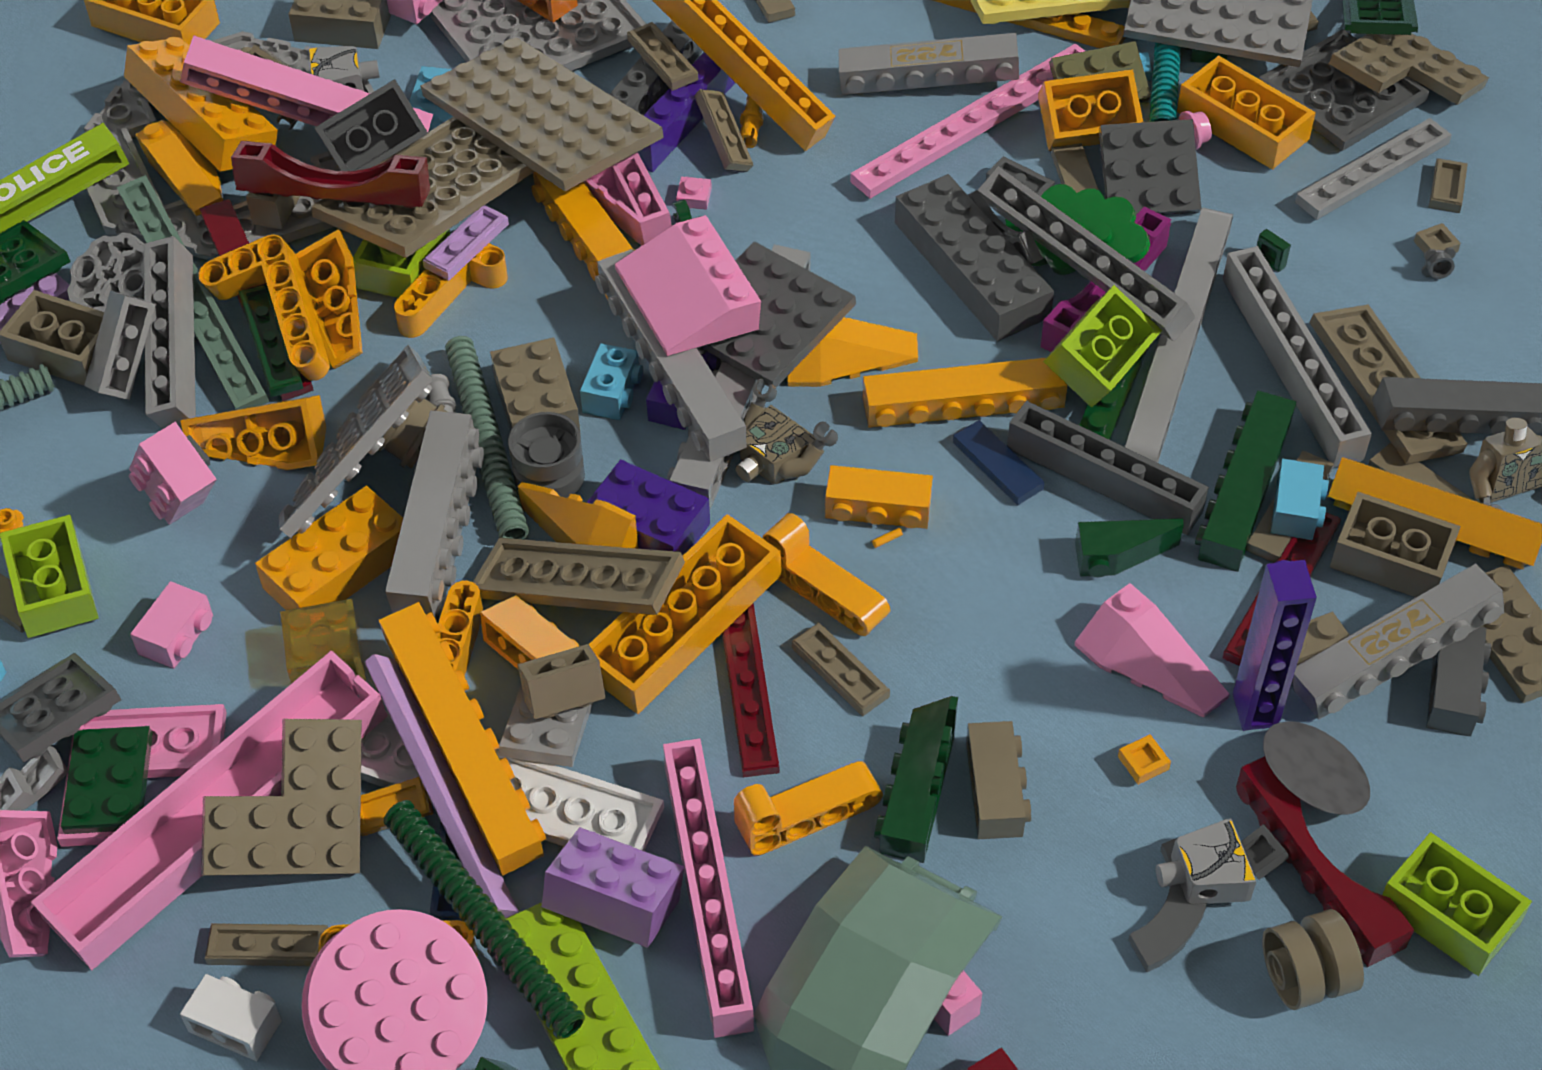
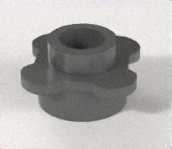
(1438, 263)

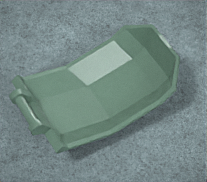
(870, 968)

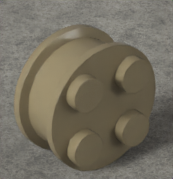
(408, 437)

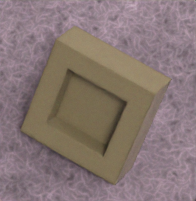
(1436, 238)

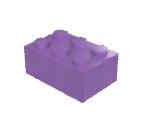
(612, 887)

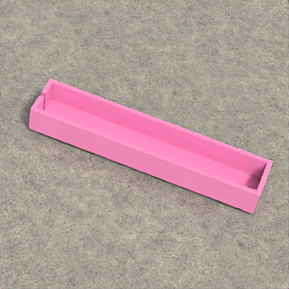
(160, 847)

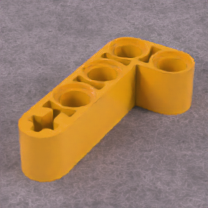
(432, 294)
(823, 580)
(462, 616)
(805, 809)

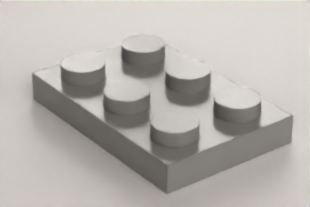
(543, 739)

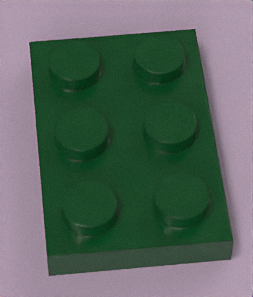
(106, 778)

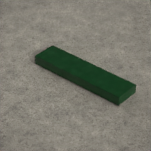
(269, 342)

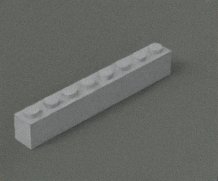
(1085, 251)
(1296, 356)
(684, 375)

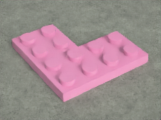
(178, 742)

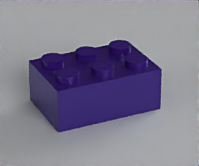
(665, 512)

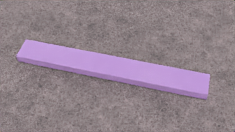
(439, 781)

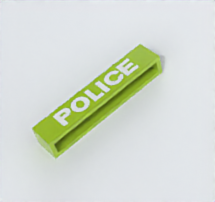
(59, 175)

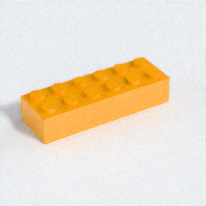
(202, 117)
(714, 587)

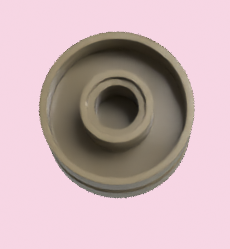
(1313, 959)

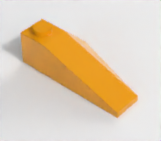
(181, 165)

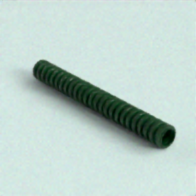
(484, 920)

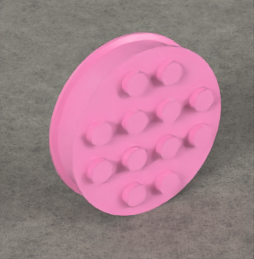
(394, 995)

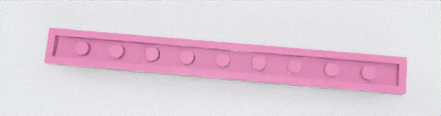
(954, 130)

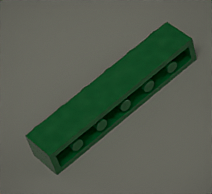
(1246, 480)

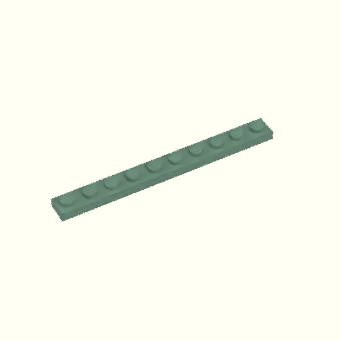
(209, 324)

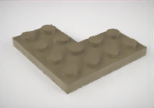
(1386, 59)
(1517, 637)
(308, 826)

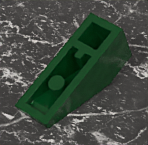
(1115, 546)

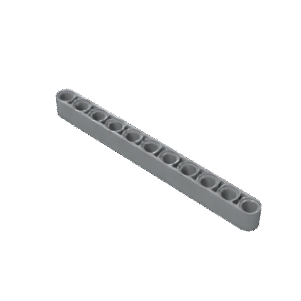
(1172, 358)

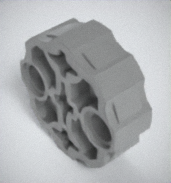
(108, 266)

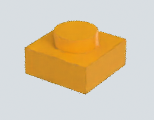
(1144, 759)

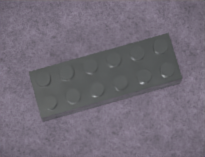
(973, 257)

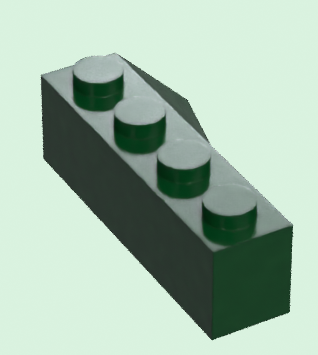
(918, 780)

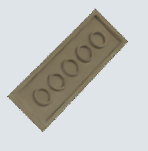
(1366, 356)
(579, 575)

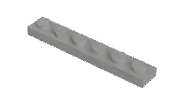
(1373, 168)

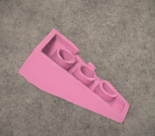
(1142, 644)
(25, 872)

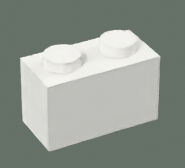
(231, 1016)

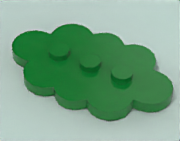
(1107, 219)

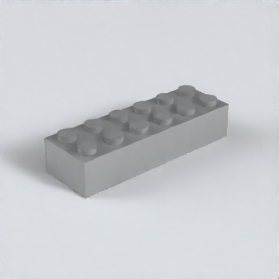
(435, 513)

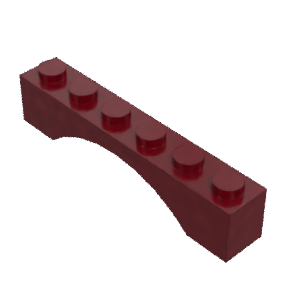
(268, 169)
(1372, 917)

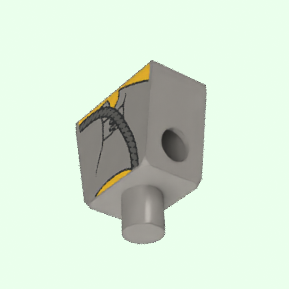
(342, 65)
(1209, 866)

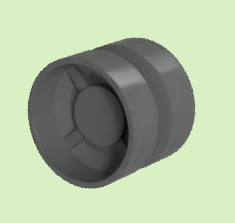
(547, 452)

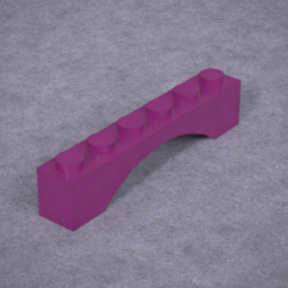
(1070, 311)

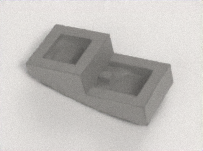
(35, 779)

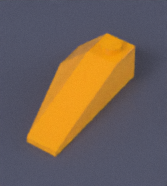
(333, 295)
(854, 348)
(271, 434)
(577, 521)

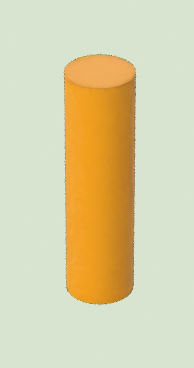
(887, 537)

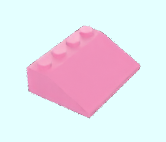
(690, 287)

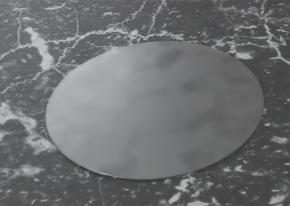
(1316, 768)

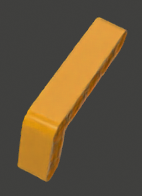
(273, 262)

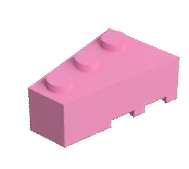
(631, 199)

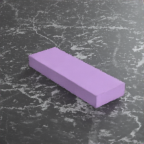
(465, 242)

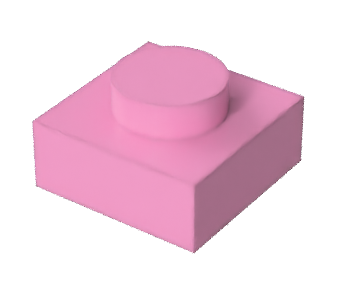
(695, 192)

